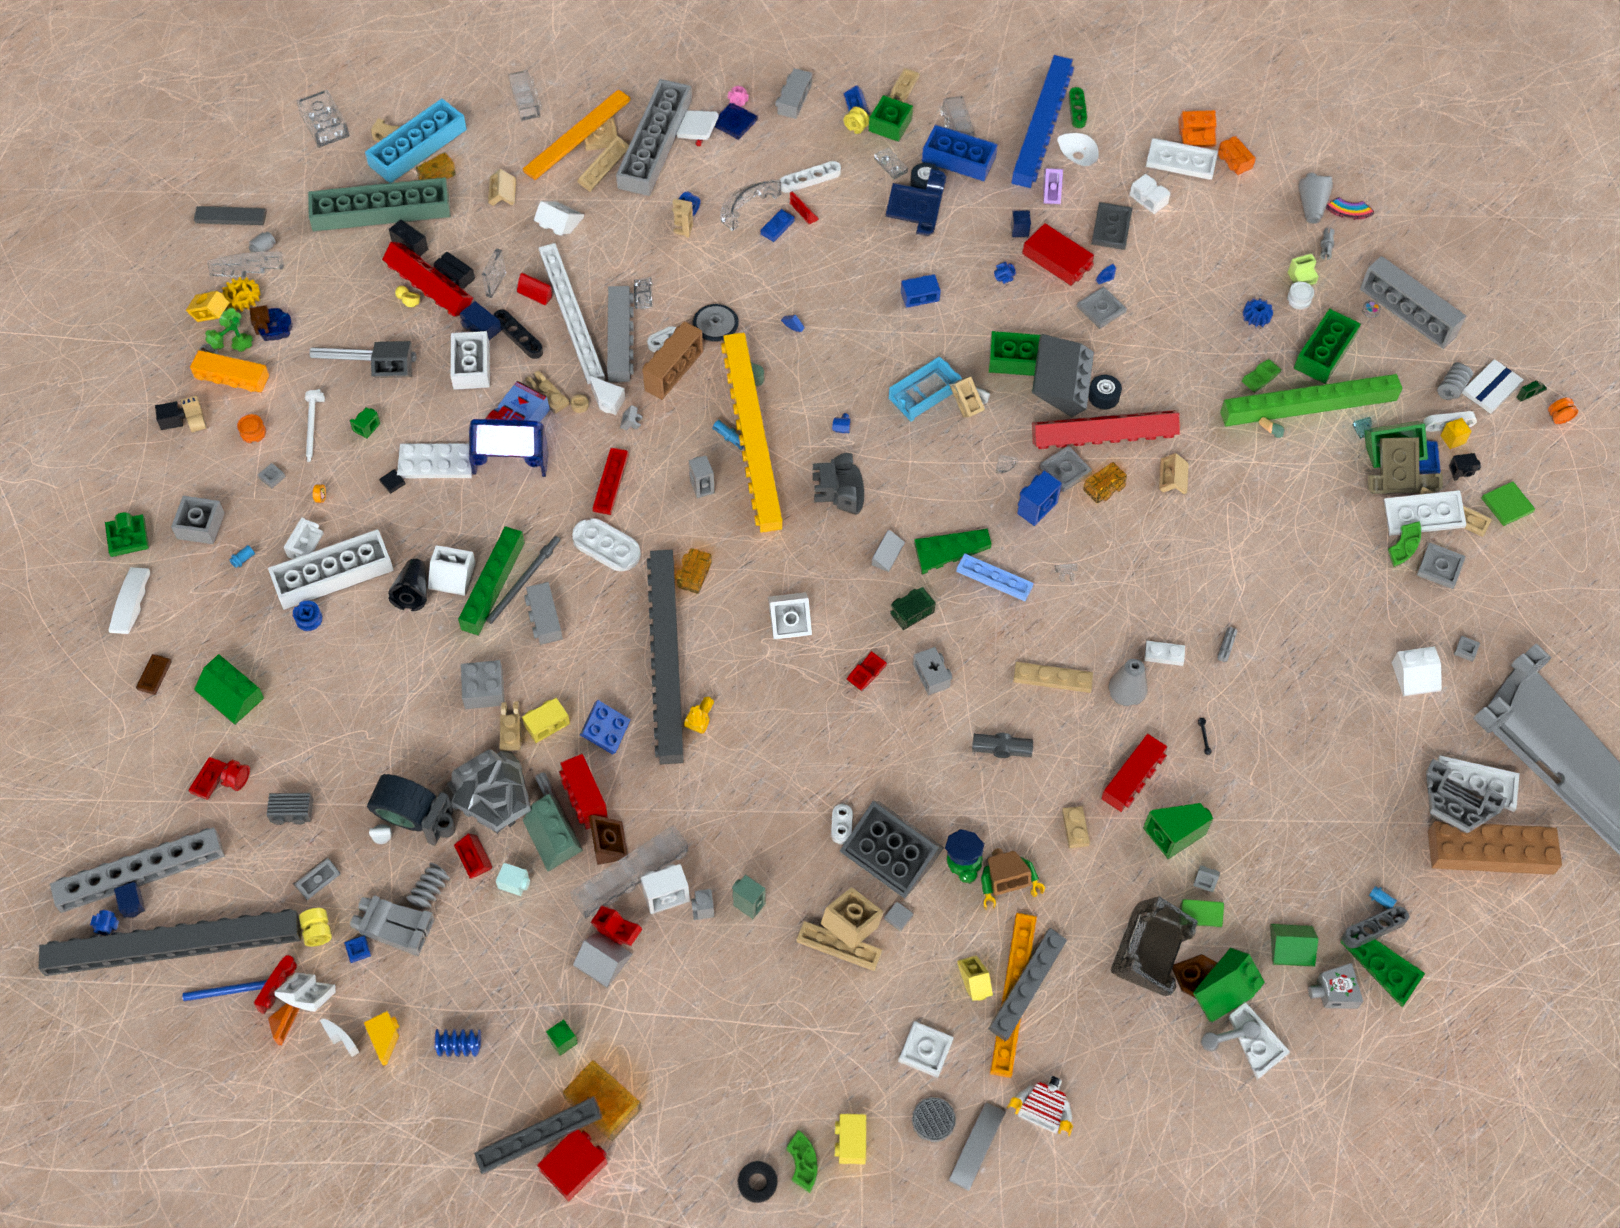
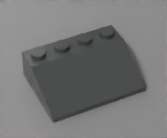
(1063, 374)
(891, 849)

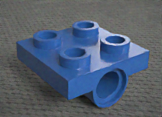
(605, 727)

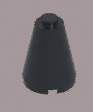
(410, 587)

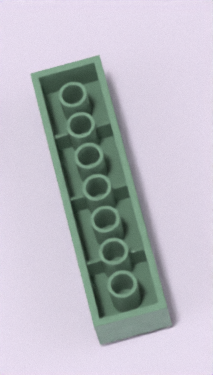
(378, 204)

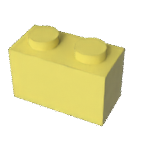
(545, 720)
(852, 1139)

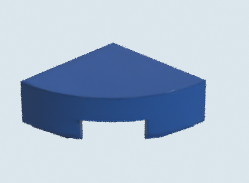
(1106, 274)
(793, 323)

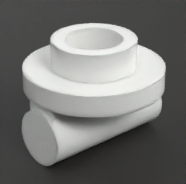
(984, 395)
(380, 834)

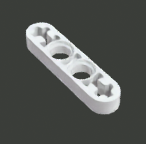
(829, 171)

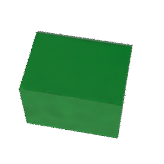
(1293, 945)

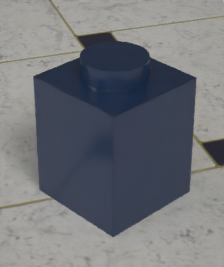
(1020, 223)
(129, 900)

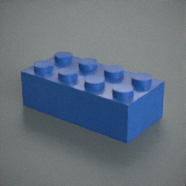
(959, 153)

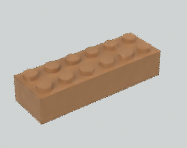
(1495, 848)

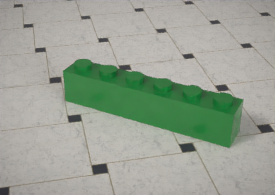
(491, 581)

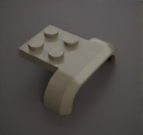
(1401, 469)

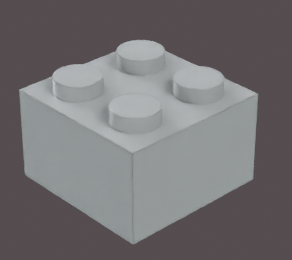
(197, 519)
(482, 684)

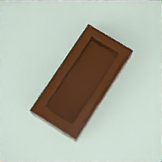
(153, 674)

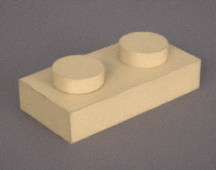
(1075, 827)

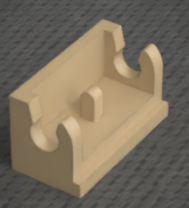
(683, 216)

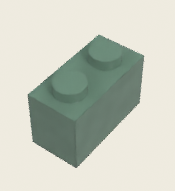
(748, 896)

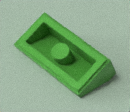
(1205, 912)

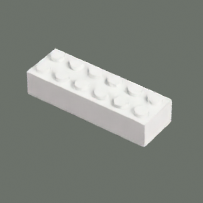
(330, 569)

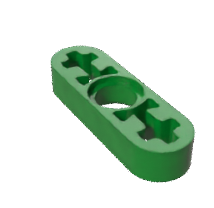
(1077, 102)

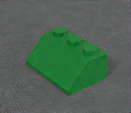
(1403, 430)
(228, 689)

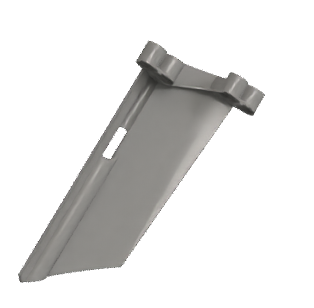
(1544, 728)

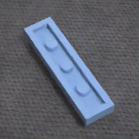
(995, 577)

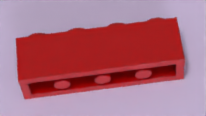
(1134, 773)

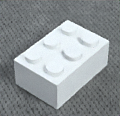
(470, 360)

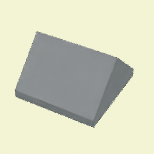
(601, 958)

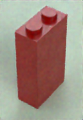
(1058, 254)

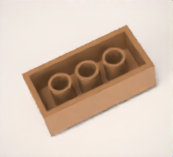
(672, 360)

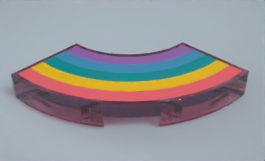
(1347, 209)

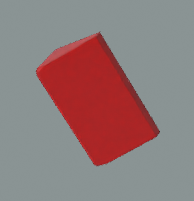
(803, 210)
(534, 289)
(473, 855)

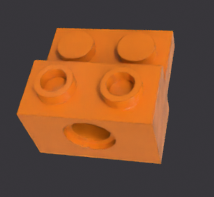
(1198, 128)

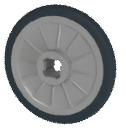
(726, 321)

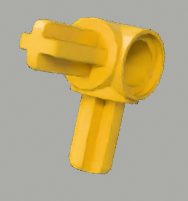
(698, 716)

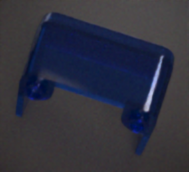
(508, 439)

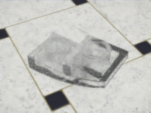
(643, 293)

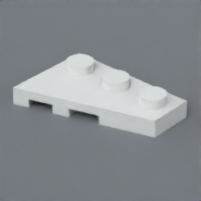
(1261, 1052)

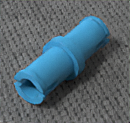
(728, 433)

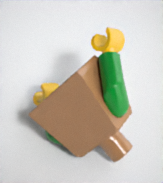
(1006, 874)

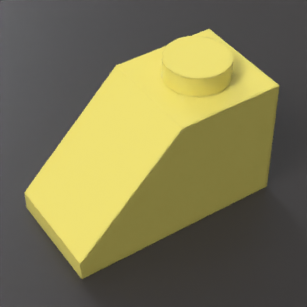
(975, 978)

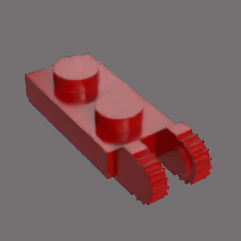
(266, 997)

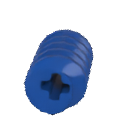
(457, 1043)

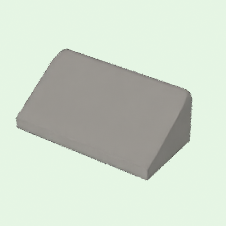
(887, 551)
(316, 878)

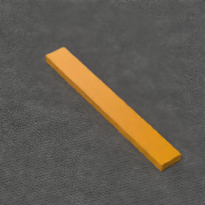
(576, 134)
(1019, 956)

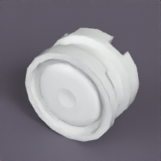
(1300, 295)

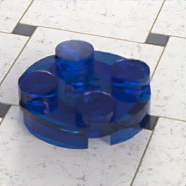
(283, 326)

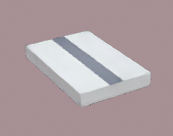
(1492, 386)

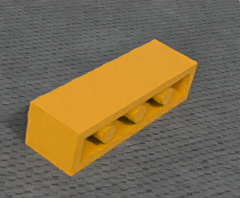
(229, 371)

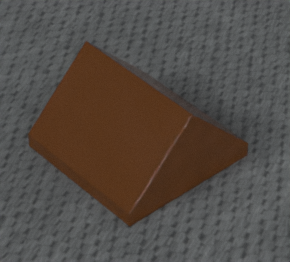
(607, 839)

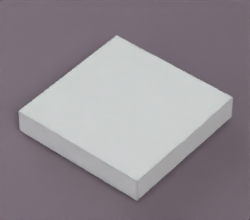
(697, 125)
(925, 1049)

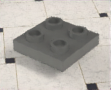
(440, 813)

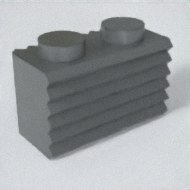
(290, 808)

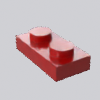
(207, 778)

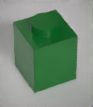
(561, 1037)

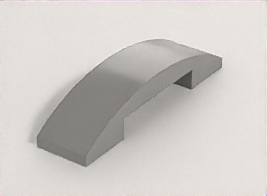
(977, 1146)

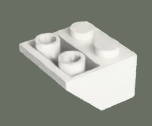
(450, 570)

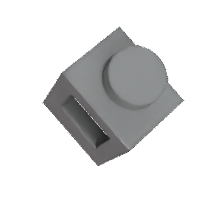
(703, 905)

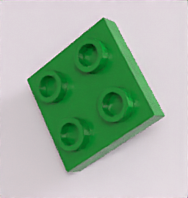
(126, 534)

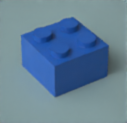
(1039, 497)

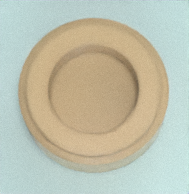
(579, 403)

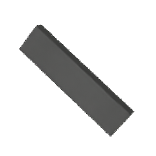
(229, 215)

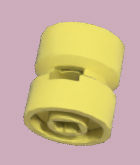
(315, 927)

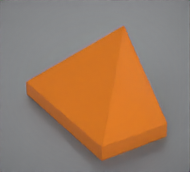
(282, 1021)

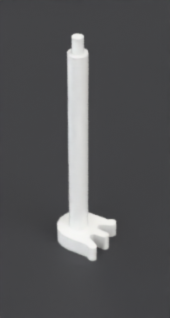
(312, 397)

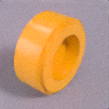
(319, 493)

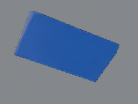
(855, 98)

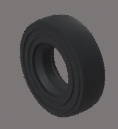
(764, 1194)

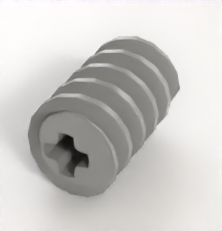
(1455, 381)
(427, 886)

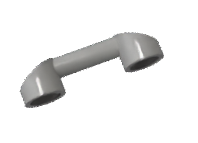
(1250, 1030)

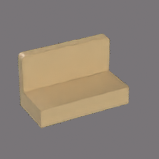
(501, 187)
(1173, 474)

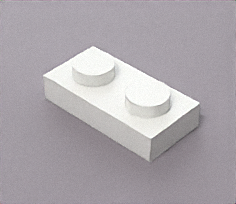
(1164, 653)

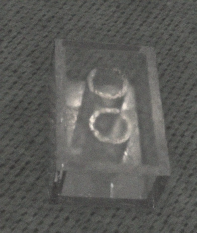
(323, 118)

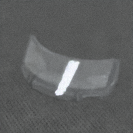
(743, 195)

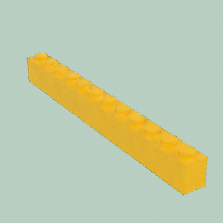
(752, 433)

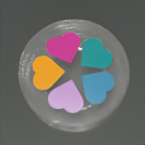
(1371, 309)

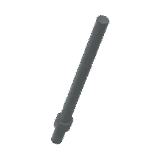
(545, 553)

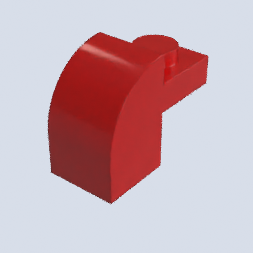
(614, 927)

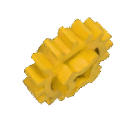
(241, 293)

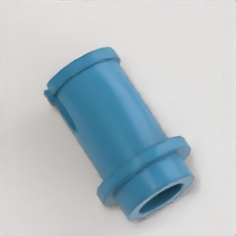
(243, 555)
(1382, 897)

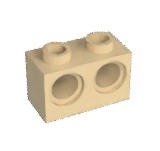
(967, 397)

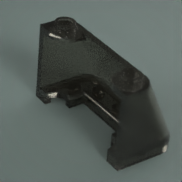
(1152, 945)

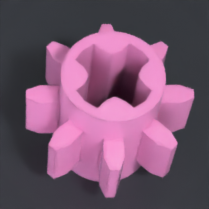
(738, 96)

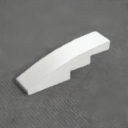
(128, 601)

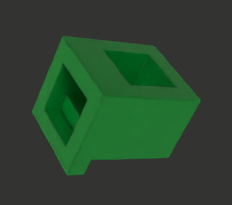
(365, 422)

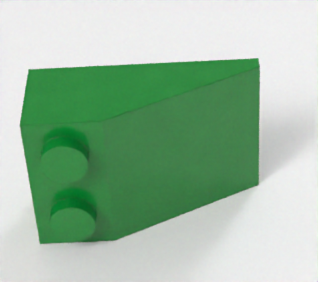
(1228, 984)

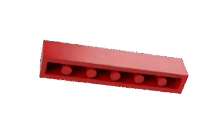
(426, 278)

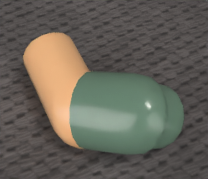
(1271, 427)

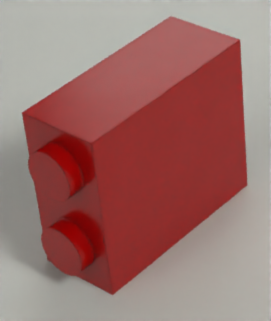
(573, 1163)

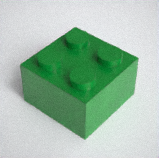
(890, 118)

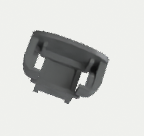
(840, 483)

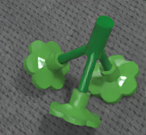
(231, 321)

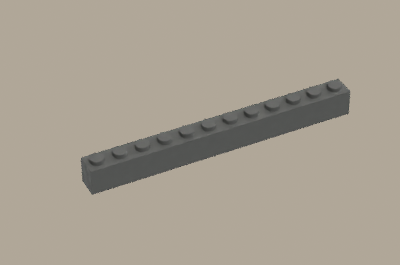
(666, 658)
(169, 942)

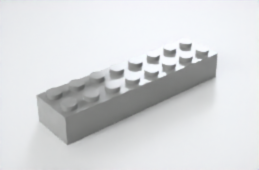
(654, 137)

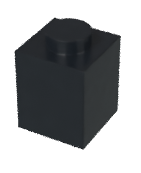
(169, 415)

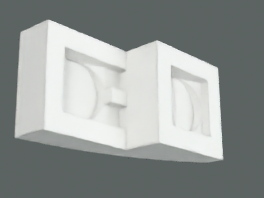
(337, 1034)

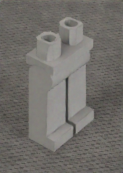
(393, 924)

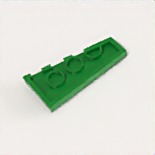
(942, 549)
(1388, 969)

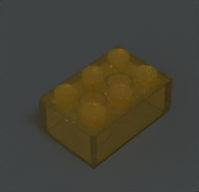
(614, 1101)

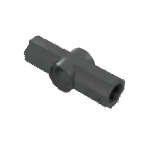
(1002, 745)

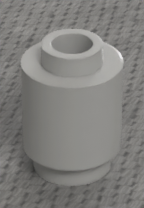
(262, 242)

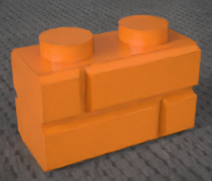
(1236, 155)

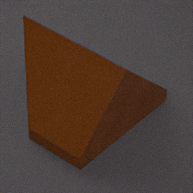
(1192, 972)

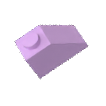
(1052, 185)

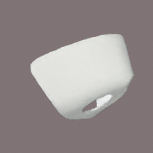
(1077, 142)

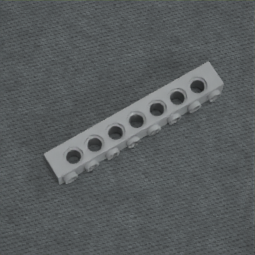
(63, 888)

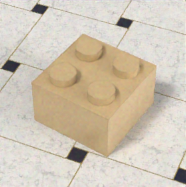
(851, 917)

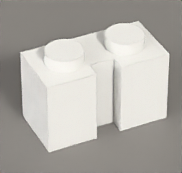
(1149, 194)

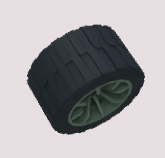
(400, 802)

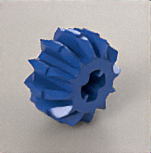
(1258, 312)

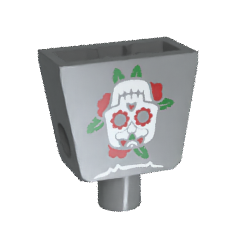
(1337, 988)

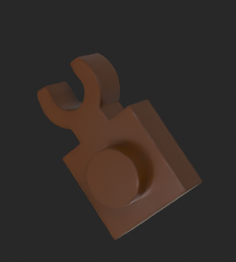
(259, 318)

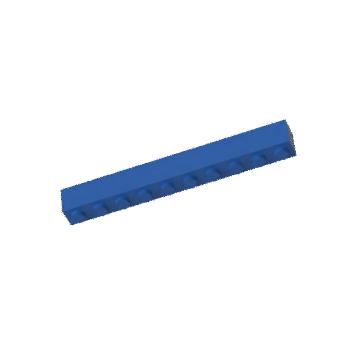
(1042, 122)

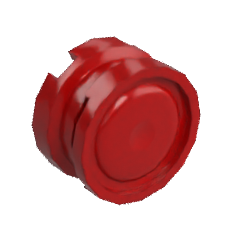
(235, 775)

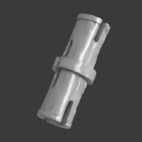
(1327, 243)

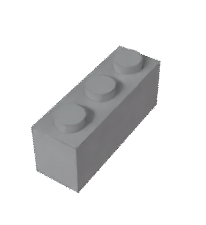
(794, 93)
(543, 613)

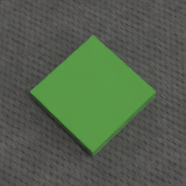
(1508, 503)

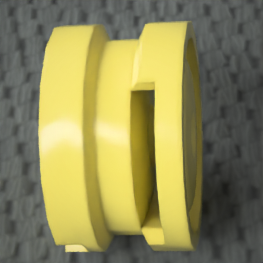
(856, 120)

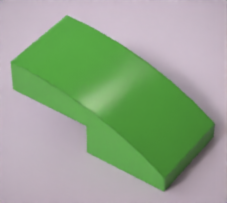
(1261, 376)

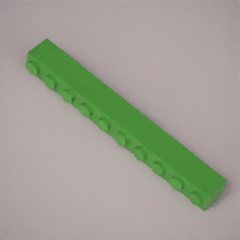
(1311, 400)

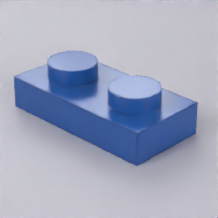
(777, 225)

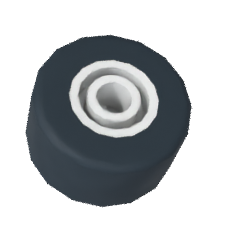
(920, 175)
(1104, 392)

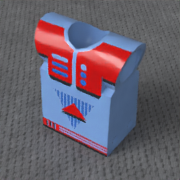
(521, 404)

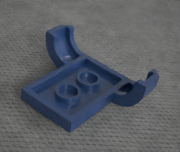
(918, 204)

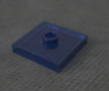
(735, 121)

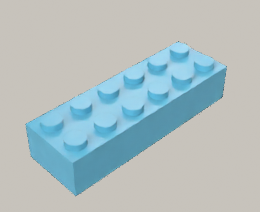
(415, 140)

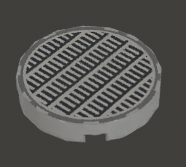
(933, 1119)

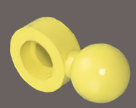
(408, 298)

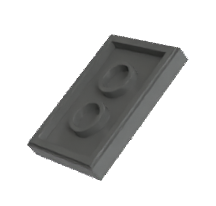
(1112, 226)

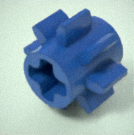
(1004, 272)
(104, 922)

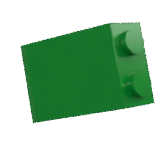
(1177, 827)

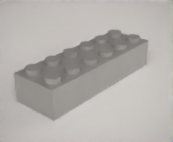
(1412, 302)

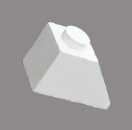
(608, 396)

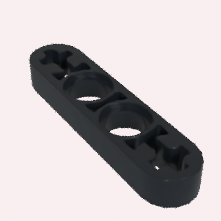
(517, 334)

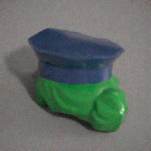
(964, 854)

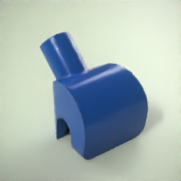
(842, 424)

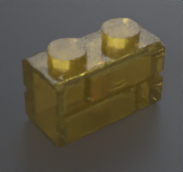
(437, 167)
(1105, 482)
(694, 570)

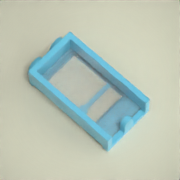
(923, 388)

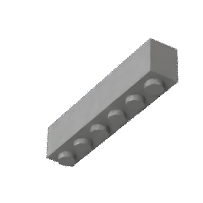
(619, 334)

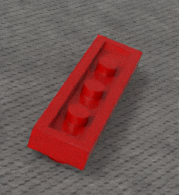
(610, 481)

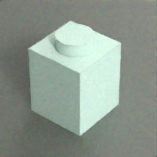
(513, 879)

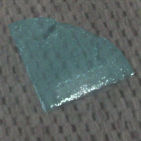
(1360, 425)

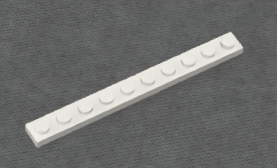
(571, 313)

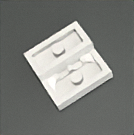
(304, 992)

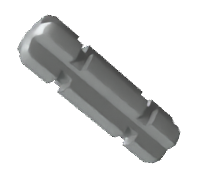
(1227, 644)

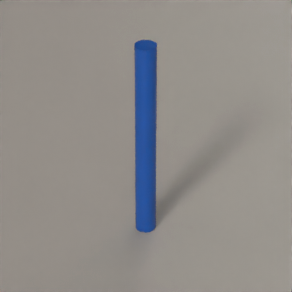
(219, 991)

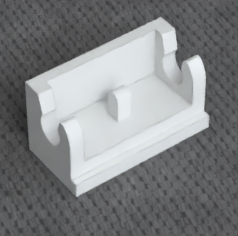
(303, 539)

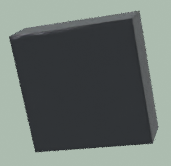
(392, 481)

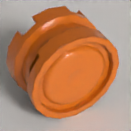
(1563, 410)
(251, 428)

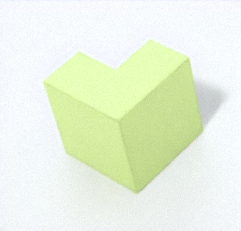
(1303, 269)

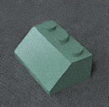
(551, 832)

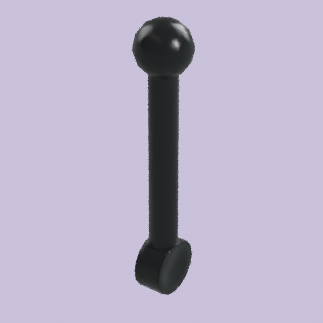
(1201, 722)

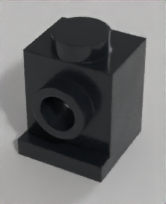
(1464, 465)

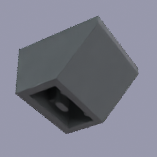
(391, 359)

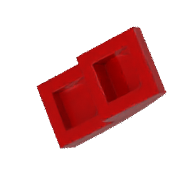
(867, 671)

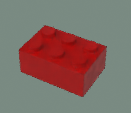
(582, 789)

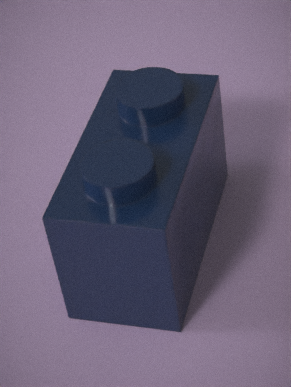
(479, 319)

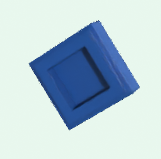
(357, 949)

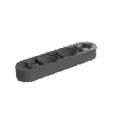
(1377, 929)

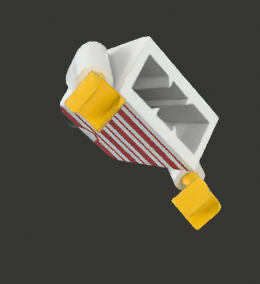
(1044, 1106)

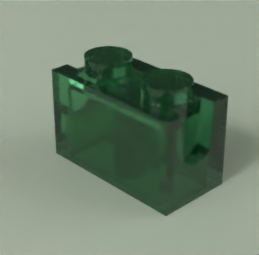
(912, 608)

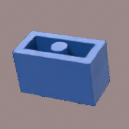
(920, 290)

